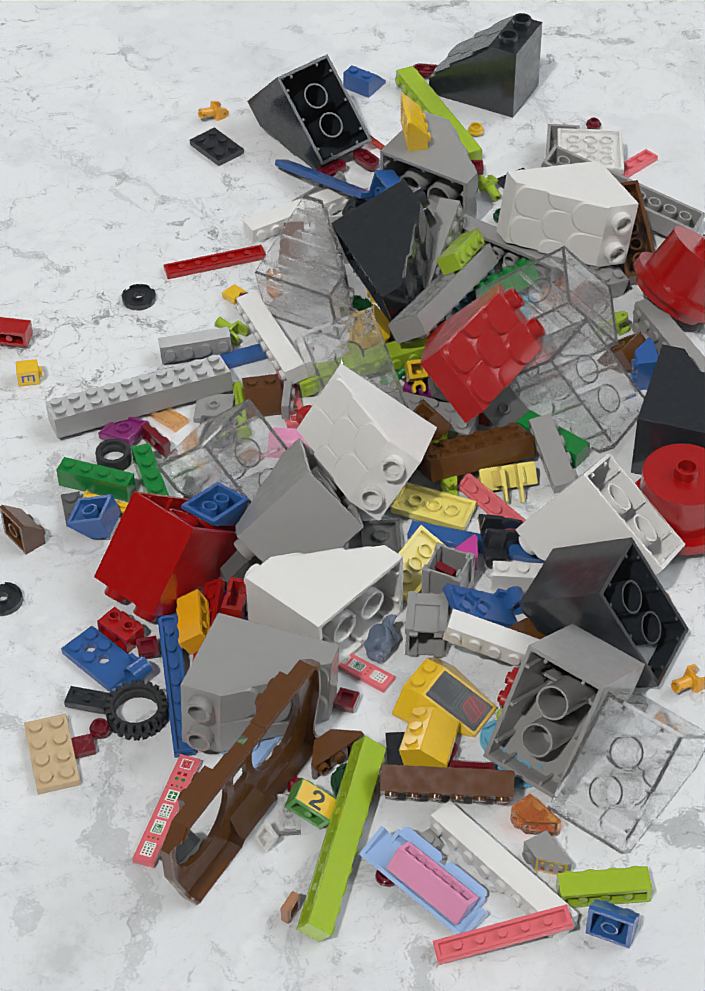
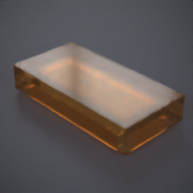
(170, 419)

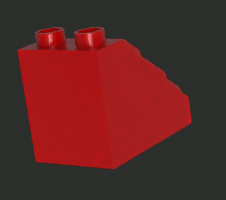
(481, 350)
(162, 554)

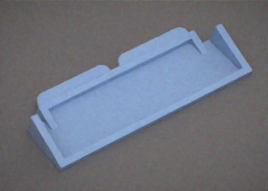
(383, 847)

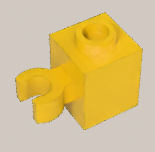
(416, 374)

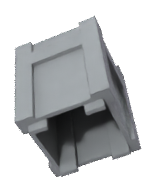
(463, 563)
(426, 624)

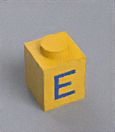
(28, 372)

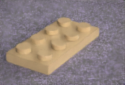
(52, 754)

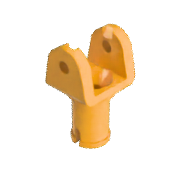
(214, 111)
(689, 680)

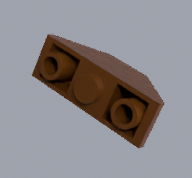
(332, 750)

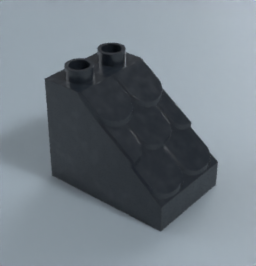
(493, 68)
(311, 113)
(389, 245)
(671, 407)
(612, 596)

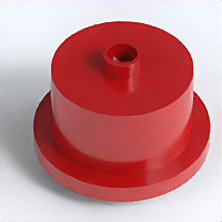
(676, 275)
(676, 487)

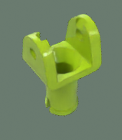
(488, 185)
(622, 326)
(237, 327)
(449, 485)

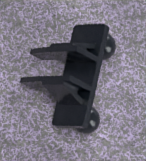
(495, 536)

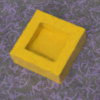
(232, 293)

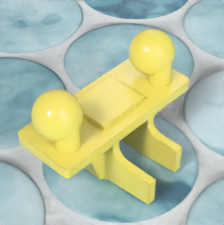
(508, 477)

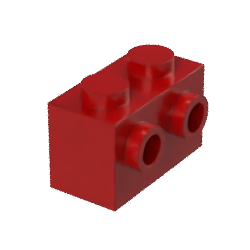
(15, 331)
(121, 629)

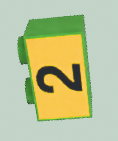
(310, 803)

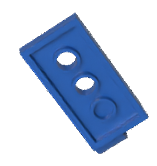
(495, 607)
(116, 671)

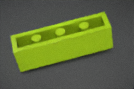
(460, 251)
(609, 885)

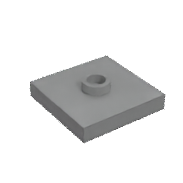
(213, 405)

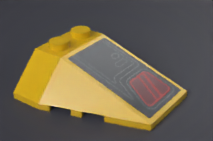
(448, 690)

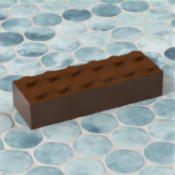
(641, 236)
(476, 451)
(447, 783)

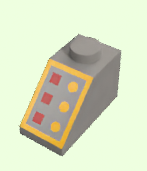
(545, 854)

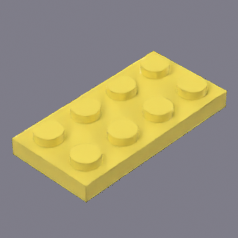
(433, 506)
(415, 555)

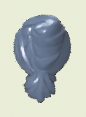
(381, 639)

